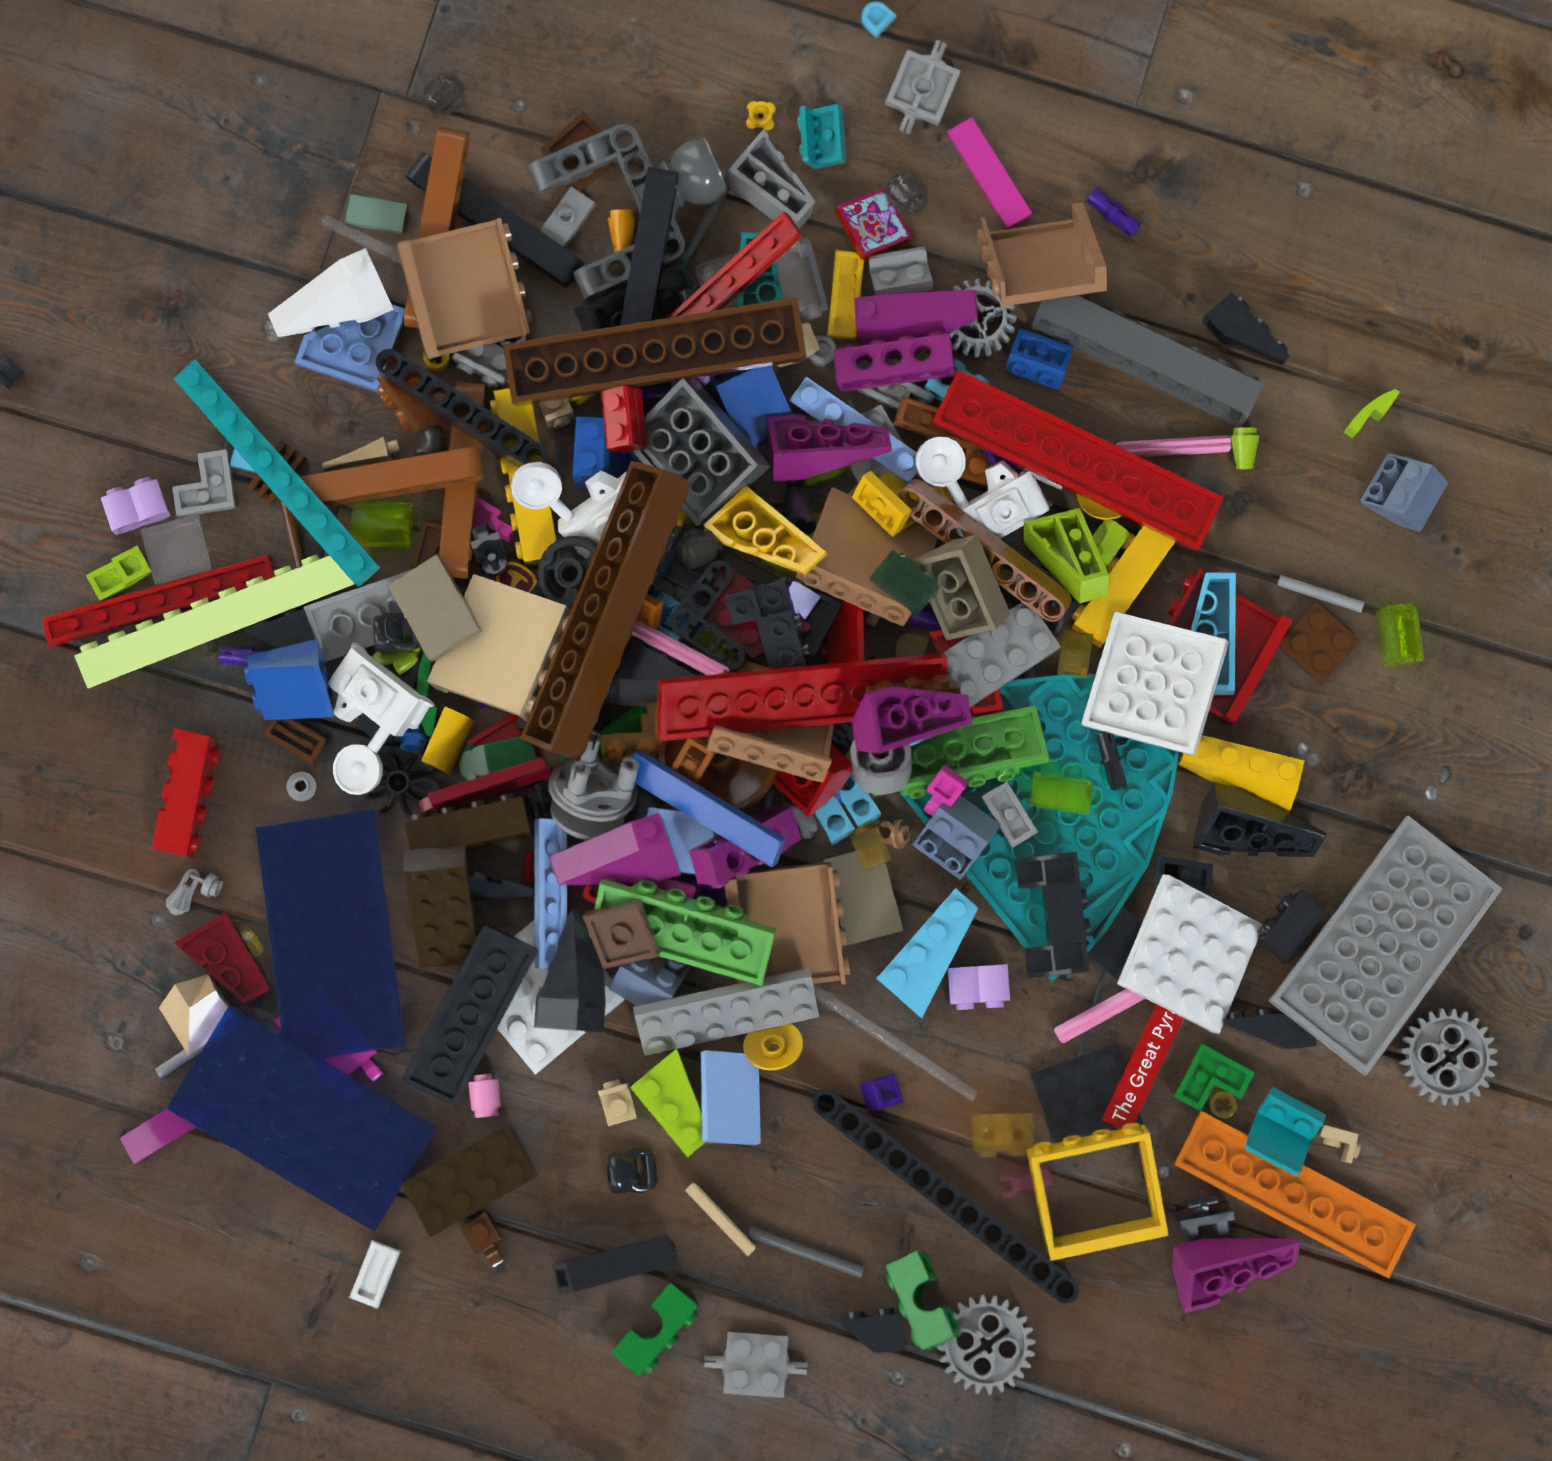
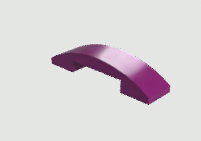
(155, 1134)

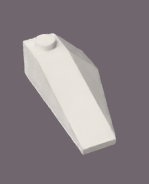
(339, 294)

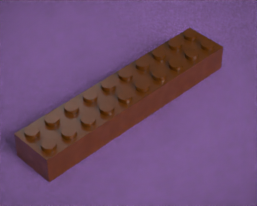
(655, 351)
(605, 610)

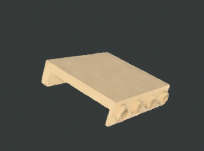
(510, 654)

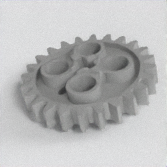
(1464, 1079)
(1002, 1367)

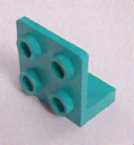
(1283, 1131)

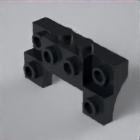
(776, 620)
(1063, 914)

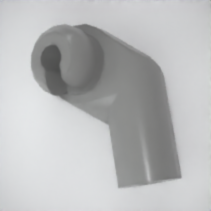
(806, 824)

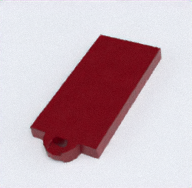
(487, 786)

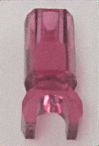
(1024, 1181)

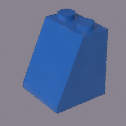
(749, 399)
(592, 454)
(291, 682)

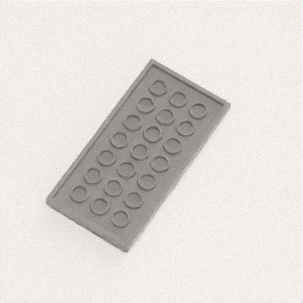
(1385, 945)

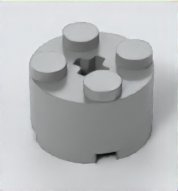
(882, 771)

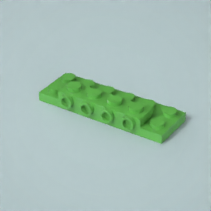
(981, 751)
(698, 930)

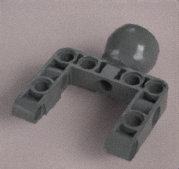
(698, 183)

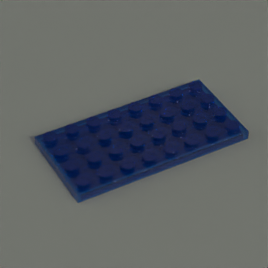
(331, 934)
(302, 1117)

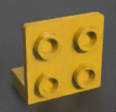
(881, 501)

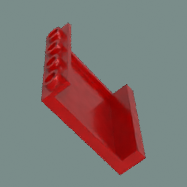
(1256, 641)

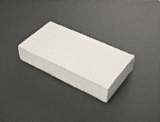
(375, 1274)

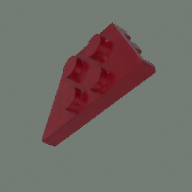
(745, 633)

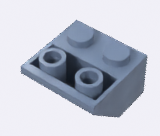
(1404, 491)
(956, 836)
(649, 980)

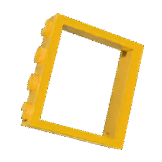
(1107, 1236)

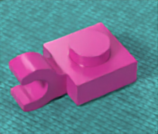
(490, 515)
(945, 789)

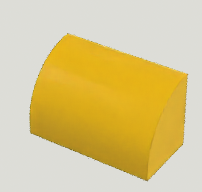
(448, 741)

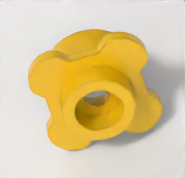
(756, 108)

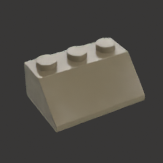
(968, 591)

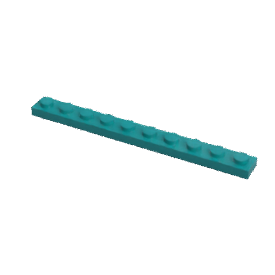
(277, 473)

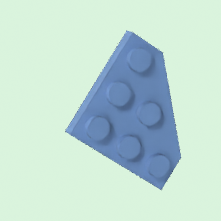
(351, 348)

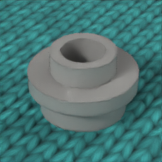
(310, 789)

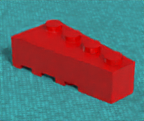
(186, 793)

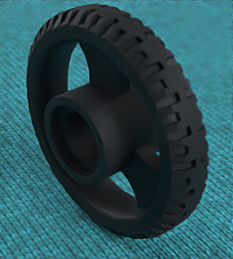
(553, 560)

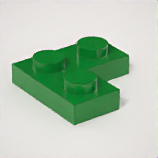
(1210, 1070)

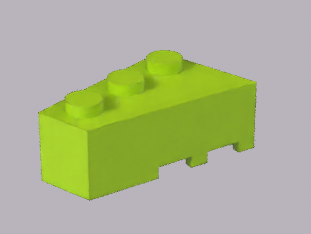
(1069, 553)
(672, 1102)

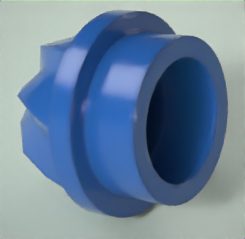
(413, 740)

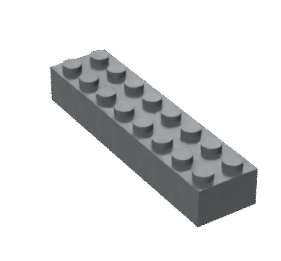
(1149, 356)

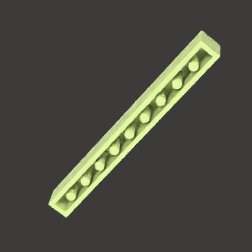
(210, 620)

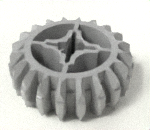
(988, 314)

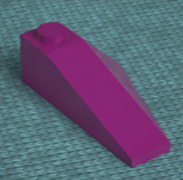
(622, 855)
(1217, 1266)

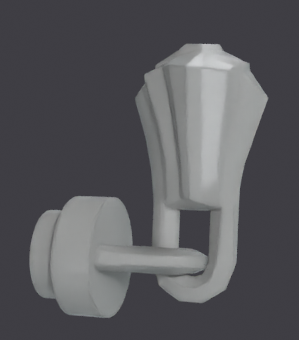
(181, 897)

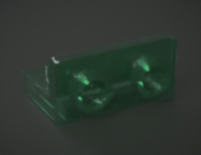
(905, 582)

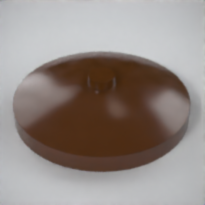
(726, 777)

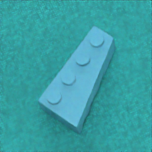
(1217, 618)
(925, 958)

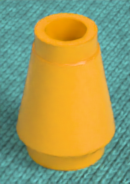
(622, 228)

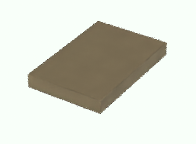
(434, 608)
(866, 900)

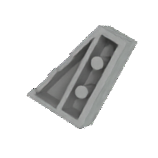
(769, 183)

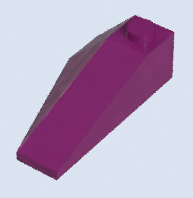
(913, 314)
(811, 448)
(906, 715)

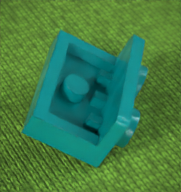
(822, 136)

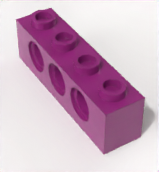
(909, 369)
(721, 860)

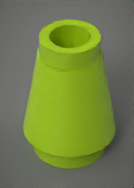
(1244, 447)

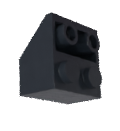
(1290, 926)

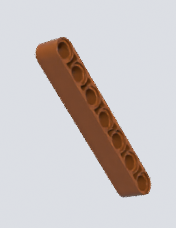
(442, 191)
(397, 477)
(460, 499)
(999, 551)

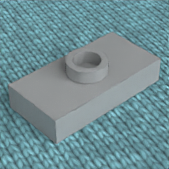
(568, 217)
(1010, 814)

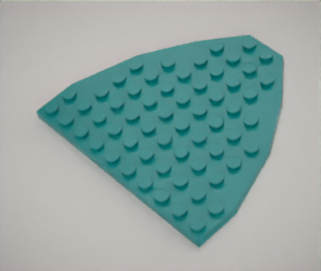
(1110, 841)

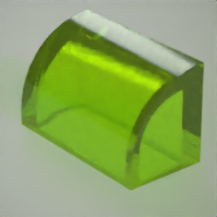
(382, 524)
(1399, 635)
(1060, 793)

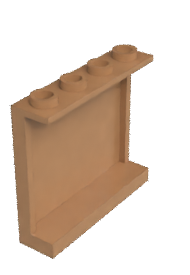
(1043, 259)
(464, 288)
(855, 550)
(790, 750)
(805, 915)

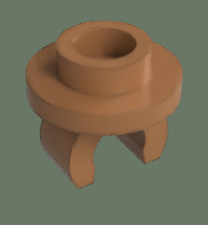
(899, 833)

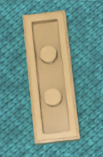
(721, 1218)

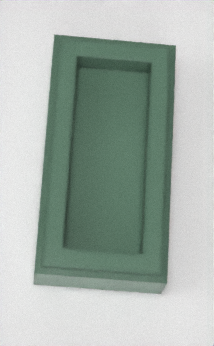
(376, 214)

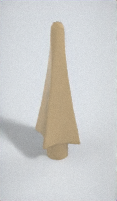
(375, 451)

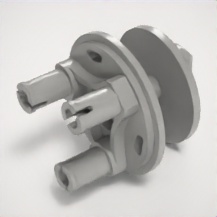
(592, 793)

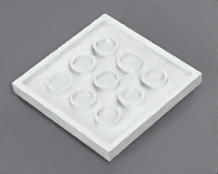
(1155, 683)
(1190, 954)
(540, 1045)

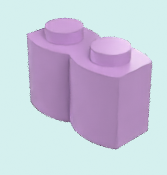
(135, 506)
(978, 985)

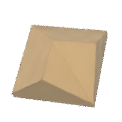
(194, 1011)

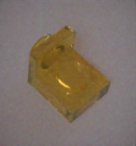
(870, 847)

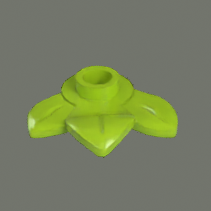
(401, 660)

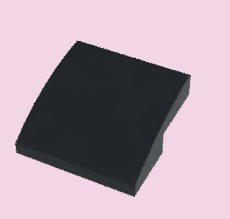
(1116, 944)

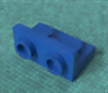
(1039, 359)

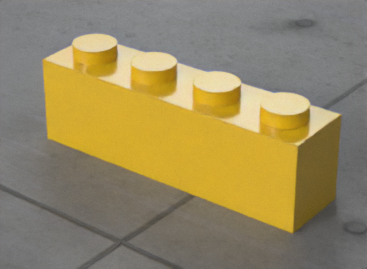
(1255, 771)

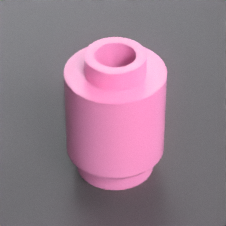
(484, 1095)

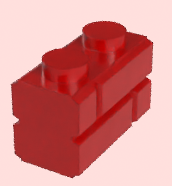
(624, 419)

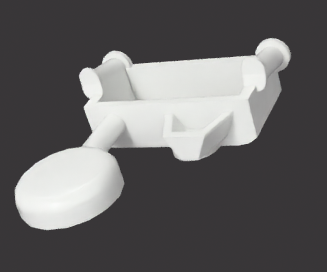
(540, 486)
(1002, 507)
(382, 697)

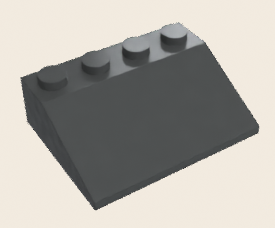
(701, 444)

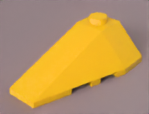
(763, 532)

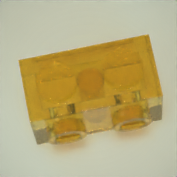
(1002, 1132)

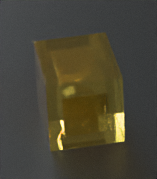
(1075, 654)

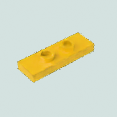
(845, 287)

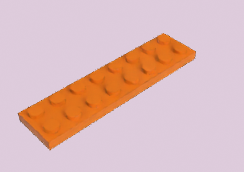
(1302, 1201)

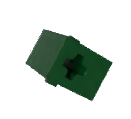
(495, 757)

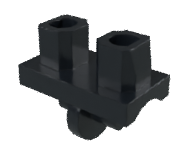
(489, 551)
(1204, 1212)

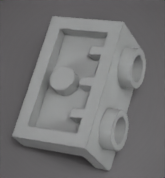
(900, 272)
(484, 361)

